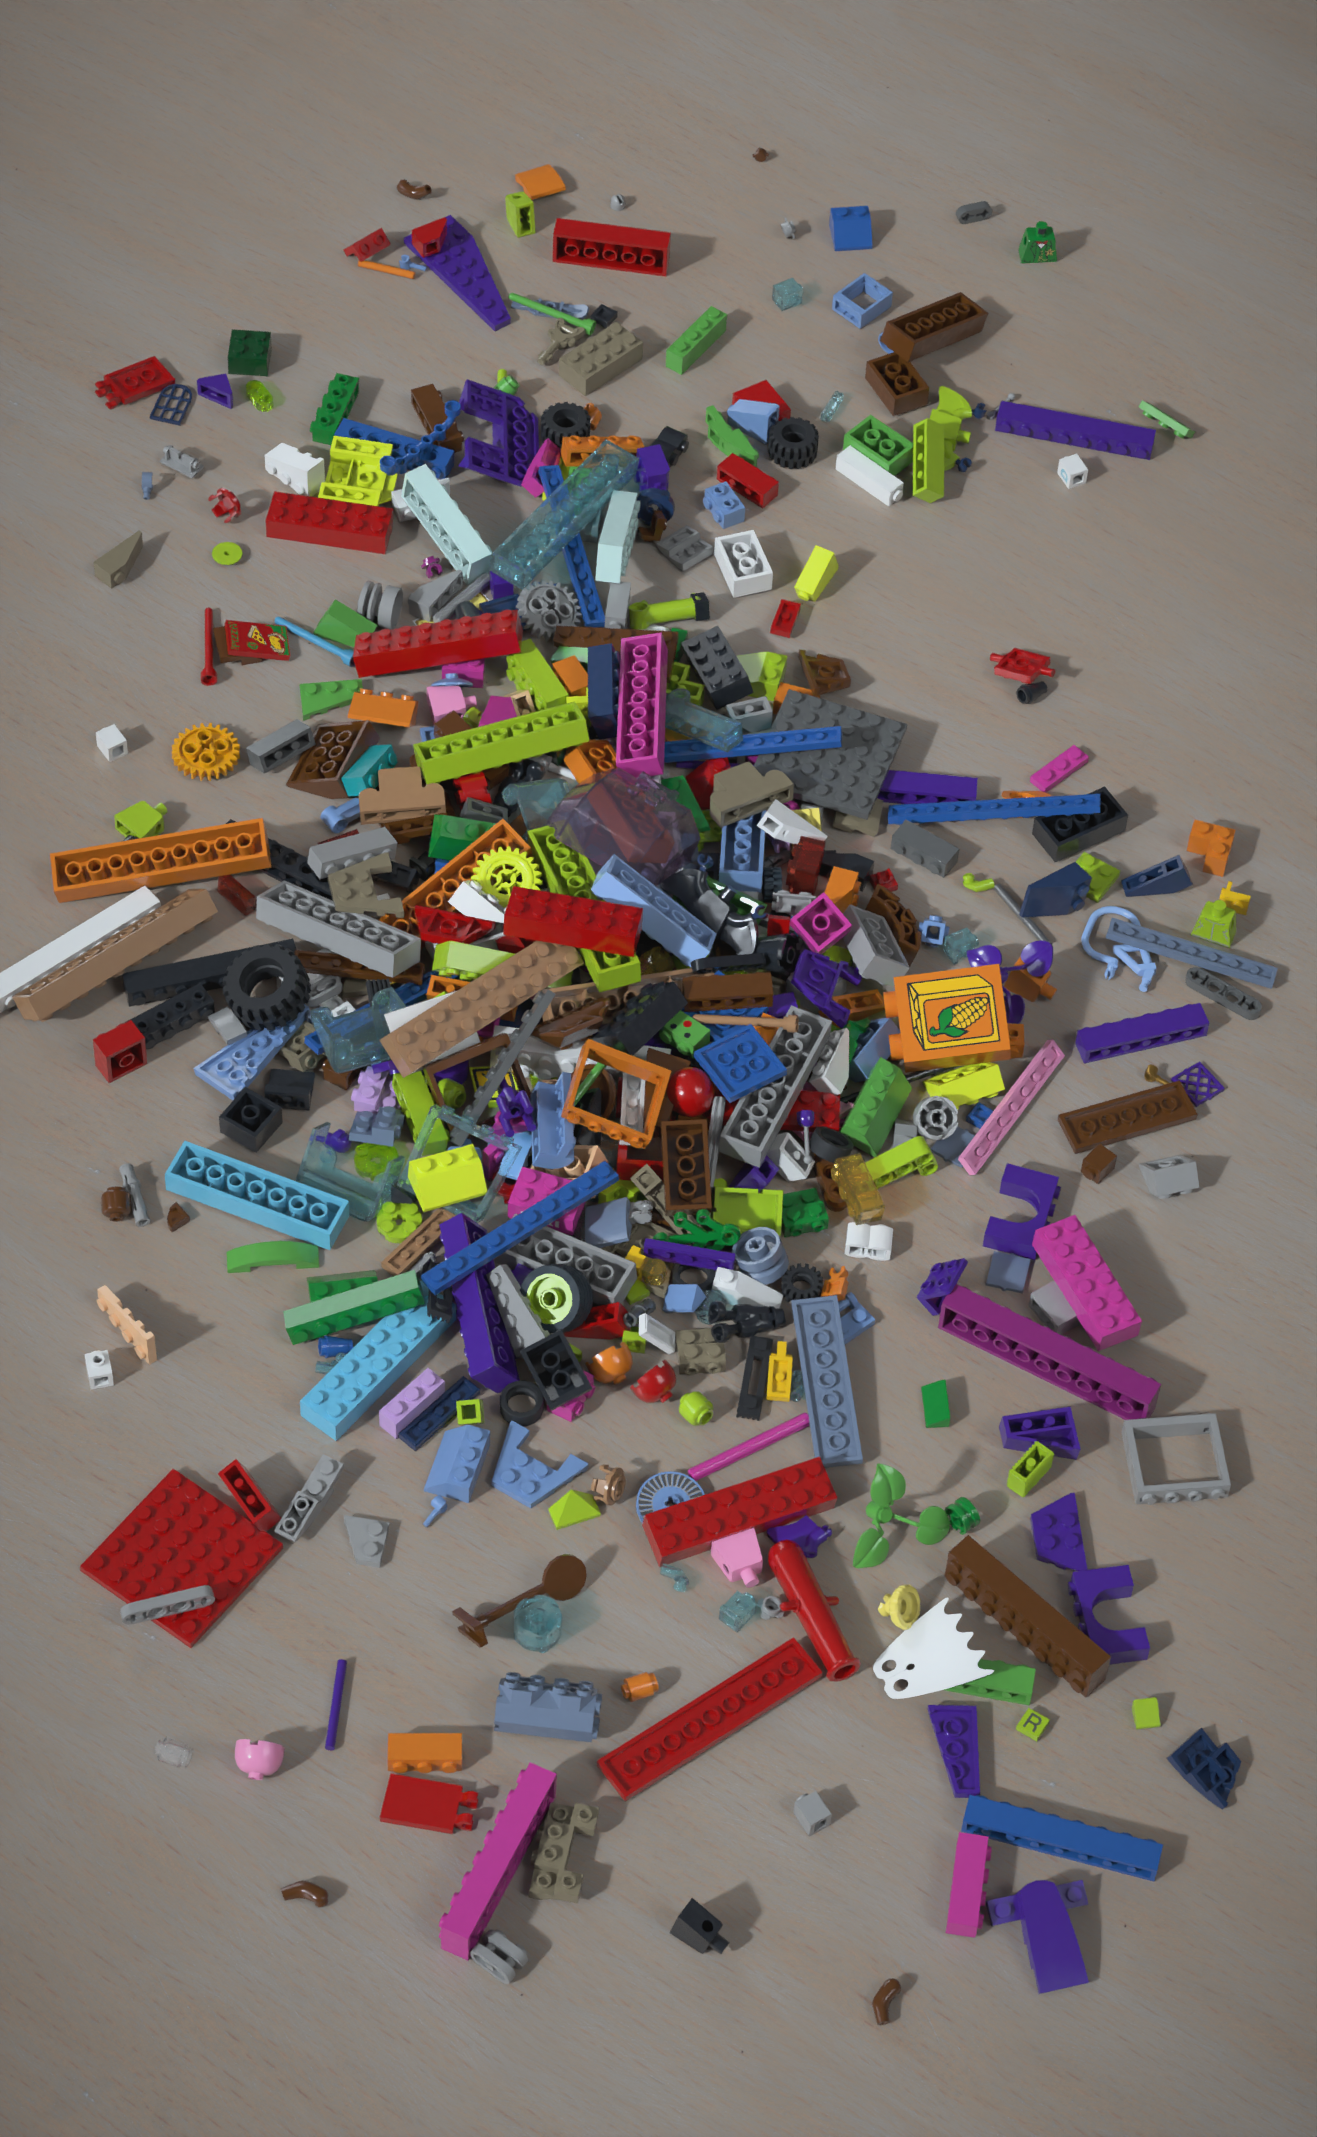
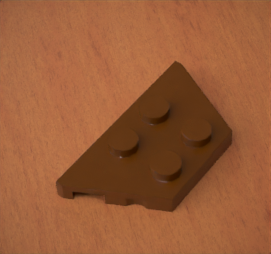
(824, 673)

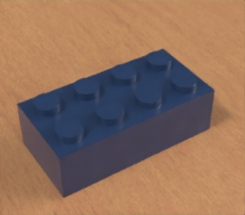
(603, 689)

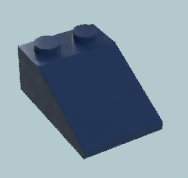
(1057, 893)

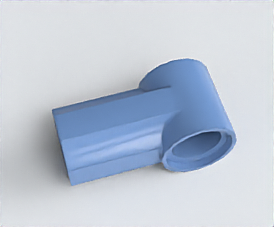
(339, 817)

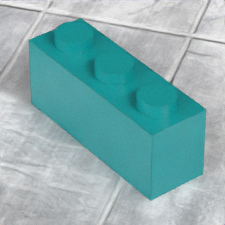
(365, 770)

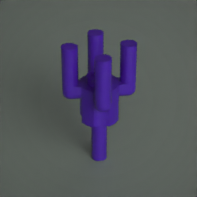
(512, 1105)

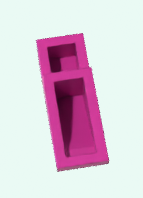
(547, 455)

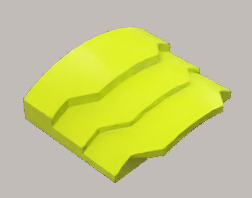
(356, 472)

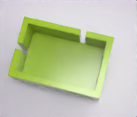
(748, 1208)

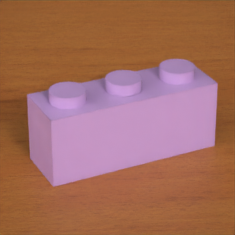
(411, 1402)

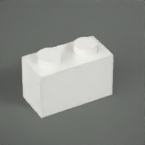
(789, 1157)

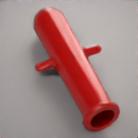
(812, 1609)

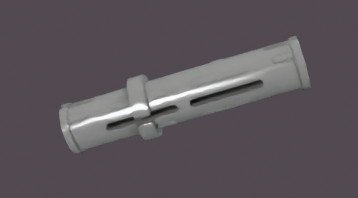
(133, 1186)

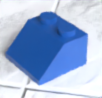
(851, 228)

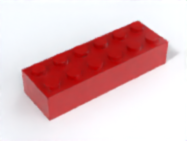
(611, 247)
(329, 522)
(573, 921)

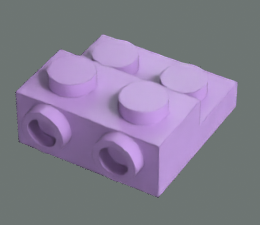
(374, 1092)

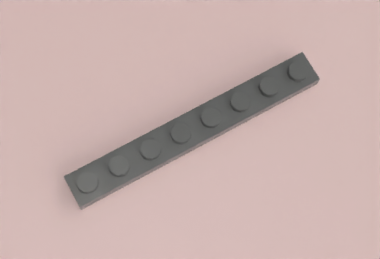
(506, 1059)

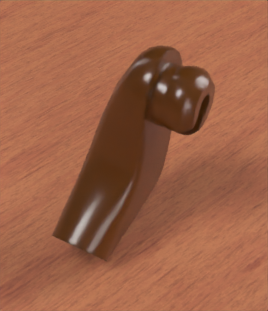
(413, 192)
(306, 1890)
(883, 1999)

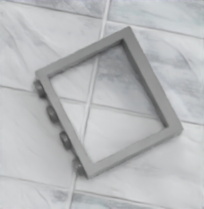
(1171, 1427)

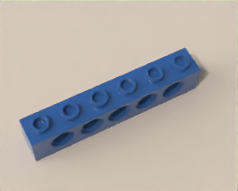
(439, 459)

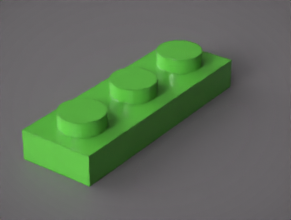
(1166, 420)

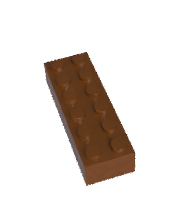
(934, 327)

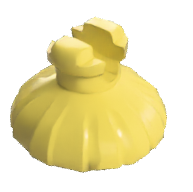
(901, 1606)

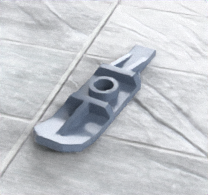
(578, 311)

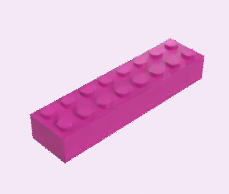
(642, 705)
(497, 1861)

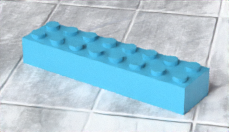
(257, 1195)
(371, 1368)

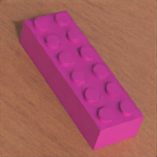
(1087, 1282)

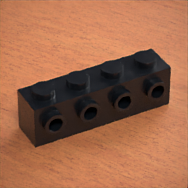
(174, 1015)

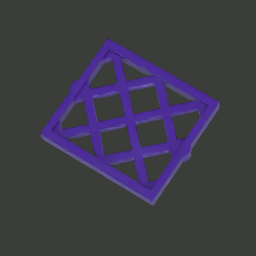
(1209, 1076)

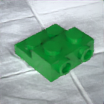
(803, 1213)

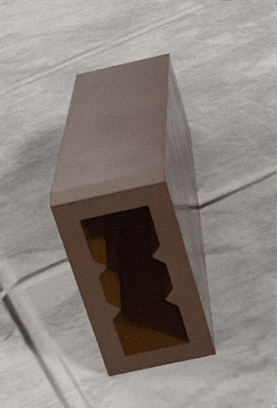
(671, 1063)

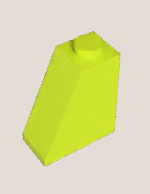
(816, 574)

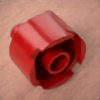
(471, 786)

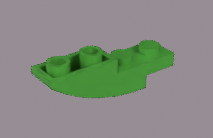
(729, 440)

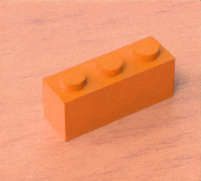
(424, 1752)

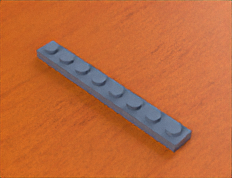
(1191, 953)

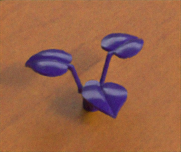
(1037, 960)

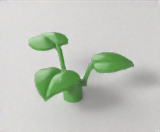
(885, 1488)

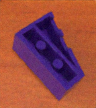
(1049, 1427)

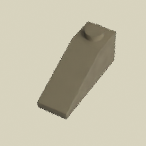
(117, 563)

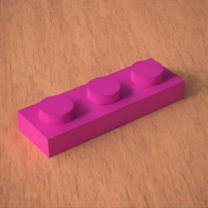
(1059, 769)

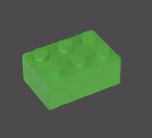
(880, 445)

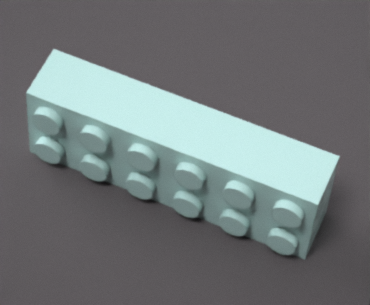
(446, 523)
(617, 537)

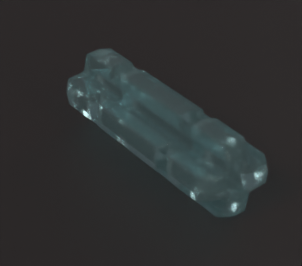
(832, 406)

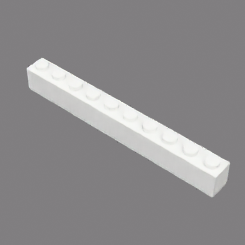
(75, 943)

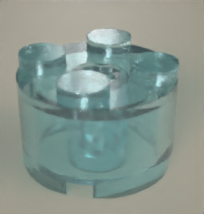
(537, 1623)

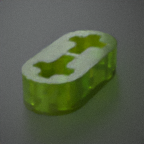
(256, 397)

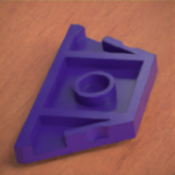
(1059, 1534)

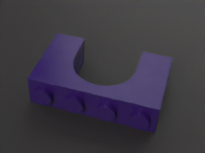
(1039, 1191)
(1104, 1584)

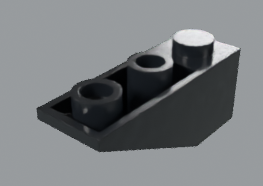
(848, 861)

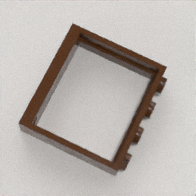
(465, 1054)

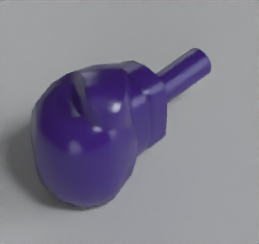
(339, 1141)

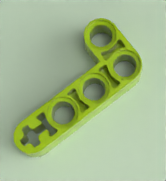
(902, 1160)

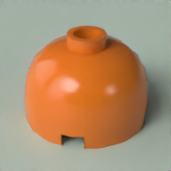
(611, 1364)

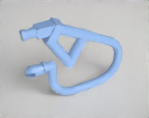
(1146, 970)

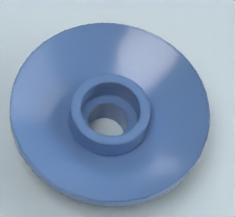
(452, 680)

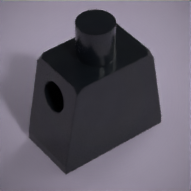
(699, 1928)

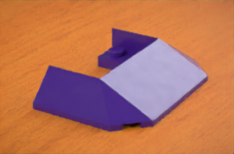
(513, 434)

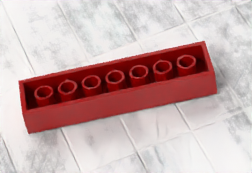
(438, 643)
(755, 1503)

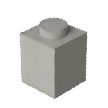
(812, 1813)

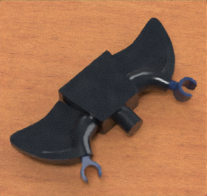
(715, 907)

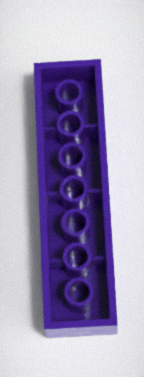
(482, 1327)

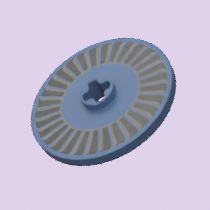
(663, 1488)

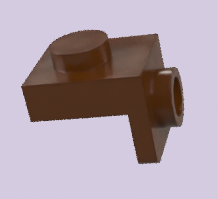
(657, 526)

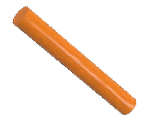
(387, 269)

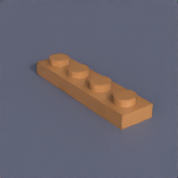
(416, 1244)

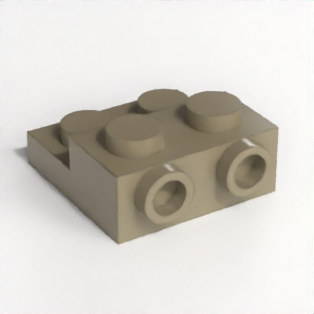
(297, 1052)
(699, 1352)

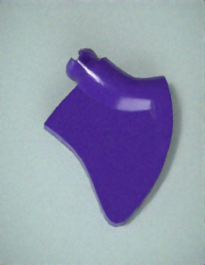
(804, 1533)

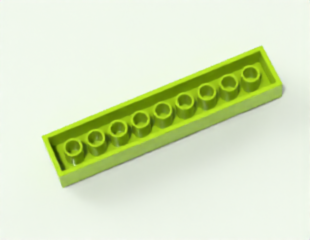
(572, 875)

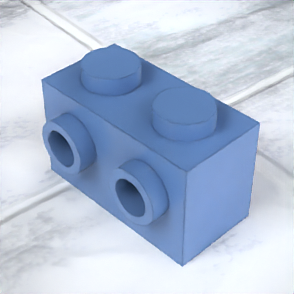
(724, 505)

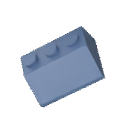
(871, 1047)
(458, 1462)

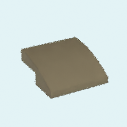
(850, 823)

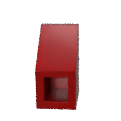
(429, 237)

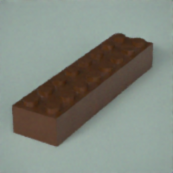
(1027, 1616)

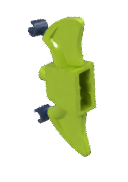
(950, 413)

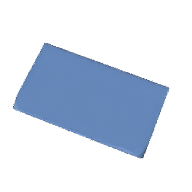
(683, 1298)

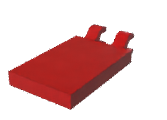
(134, 382)
(427, 1804)

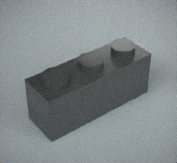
(280, 746)
(924, 848)

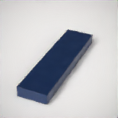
(438, 1414)

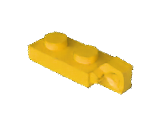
(779, 1374)

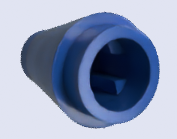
(331, 1346)

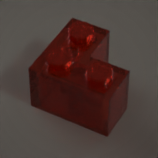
(805, 866)

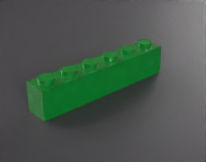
(353, 1307)

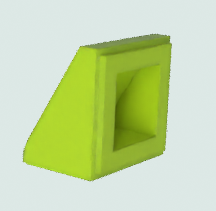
(1146, 1713)

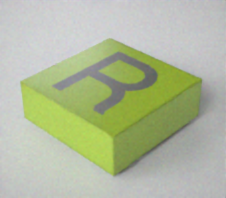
(1032, 1724)

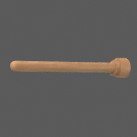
(787, 1023)

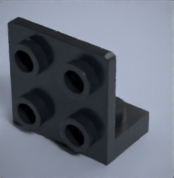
(290, 1089)

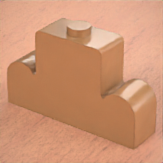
(400, 797)

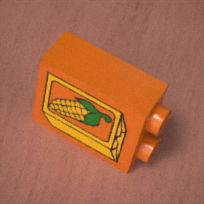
(948, 1018)

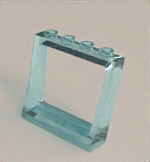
(485, 1132)

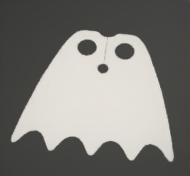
(936, 1652)

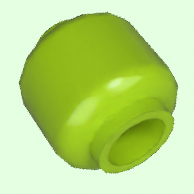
(452, 1093)
(696, 1408)

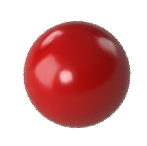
(690, 1091)

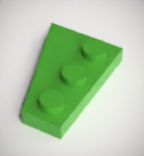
(326, 695)

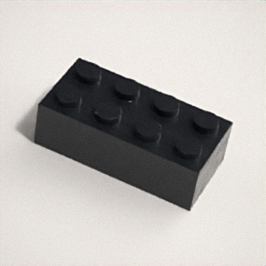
(717, 667)
(1070, 834)
(642, 1017)

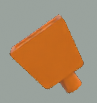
(1029, 986)

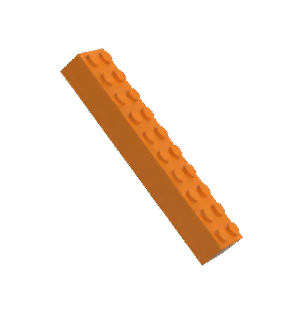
(160, 860)

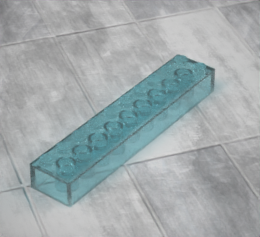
(563, 514)

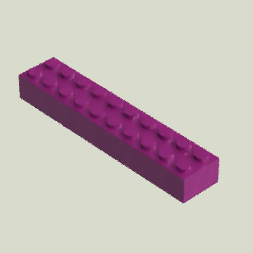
(1048, 1355)

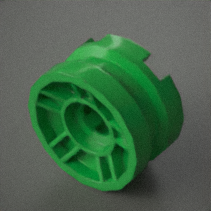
(962, 1515)

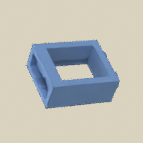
(851, 311)

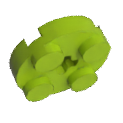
(393, 1211)

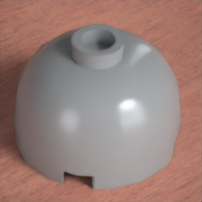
(935, 1117)

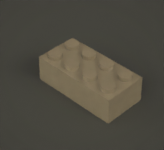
(600, 358)

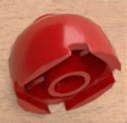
(656, 1384)

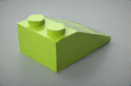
(765, 672)

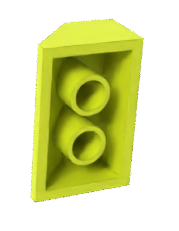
(967, 1083)
(447, 1177)

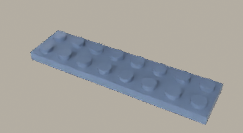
(826, 1381)

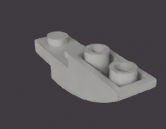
(311, 1499)

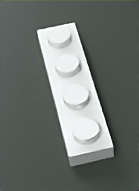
(632, 1103)

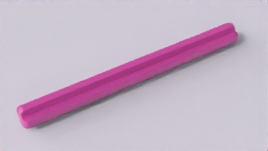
(749, 1447)

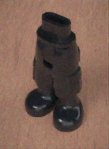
(520, 769)
(747, 1318)

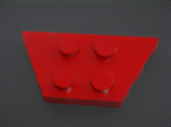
(445, 926)

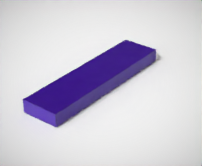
(688, 1255)

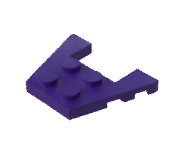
(817, 979)

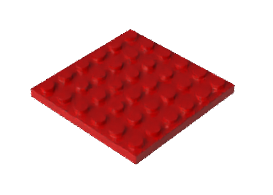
(181, 1542)

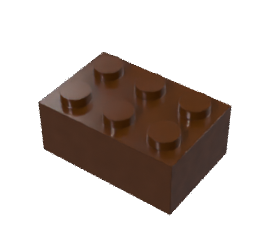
(897, 383)

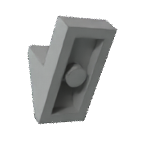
(904, 1131)

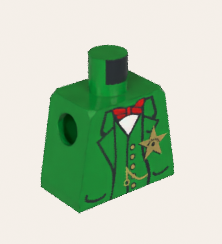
(1038, 244)

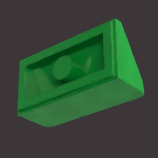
(936, 1404)

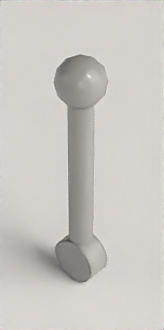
(991, 415)

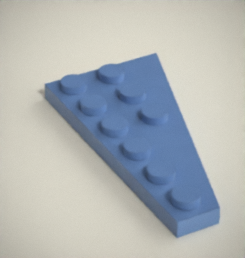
(243, 1061)

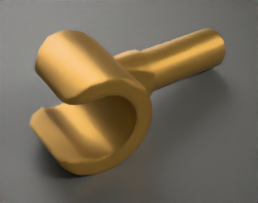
(1151, 1075)

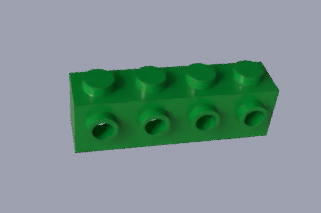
(335, 406)

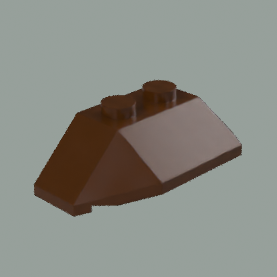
(572, 1025)

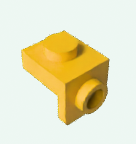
(1235, 900)

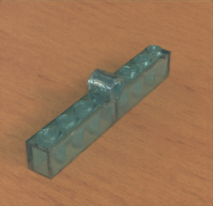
(700, 722)

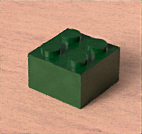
(249, 353)

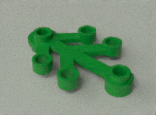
(698, 1235)

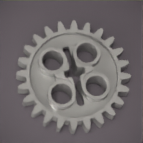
(547, 609)

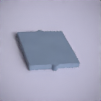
(953, 1146)
(1008, 1272)

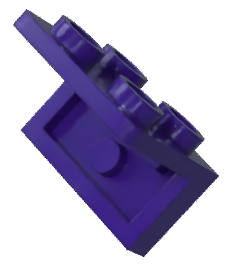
(940, 1283)

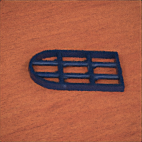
(175, 410)

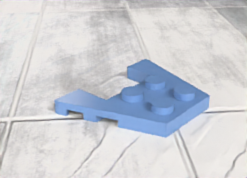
(525, 1476)

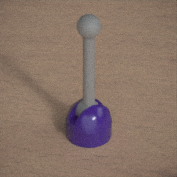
(806, 1119)

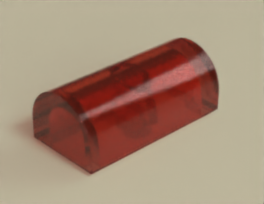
(236, 894)

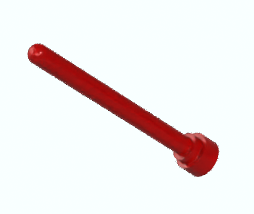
(208, 674)

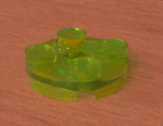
(366, 1152)

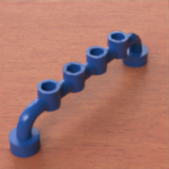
(391, 466)

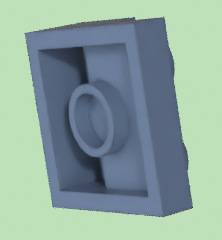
(377, 1128)

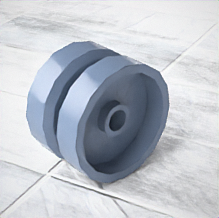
(761, 1255)

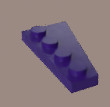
(958, 1743)

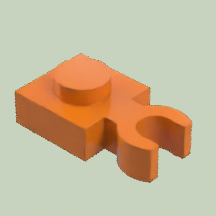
(837, 1284)

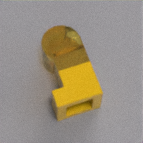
(648, 1270)

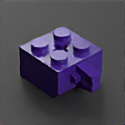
(652, 468)

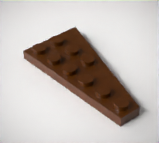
(590, 636)

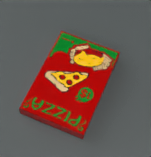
(257, 640)

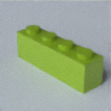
(928, 460)
(415, 1104)

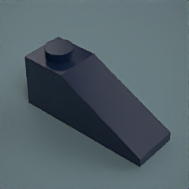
(1159, 879)

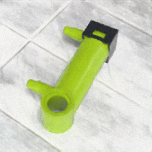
(643, 614)

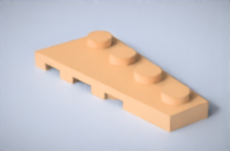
(131, 1330)

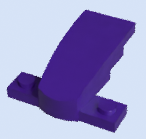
(1046, 1930)

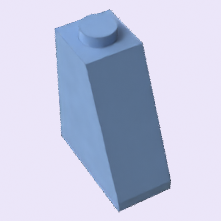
(753, 418)

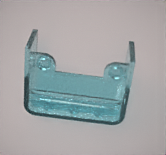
(320, 1172)

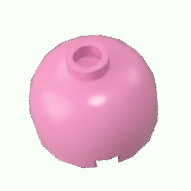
(258, 1758)

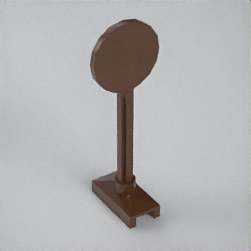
(561, 1581)

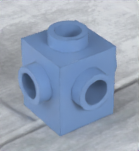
(930, 938)

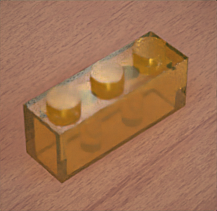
(857, 1189)

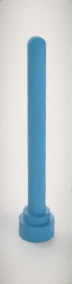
(346, 655)

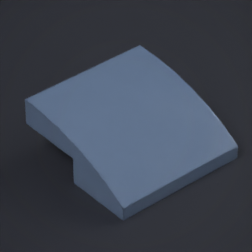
(608, 1223)

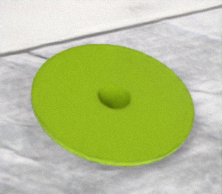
(227, 553)

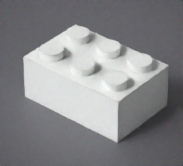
(743, 563)

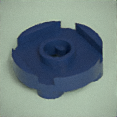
(655, 497)

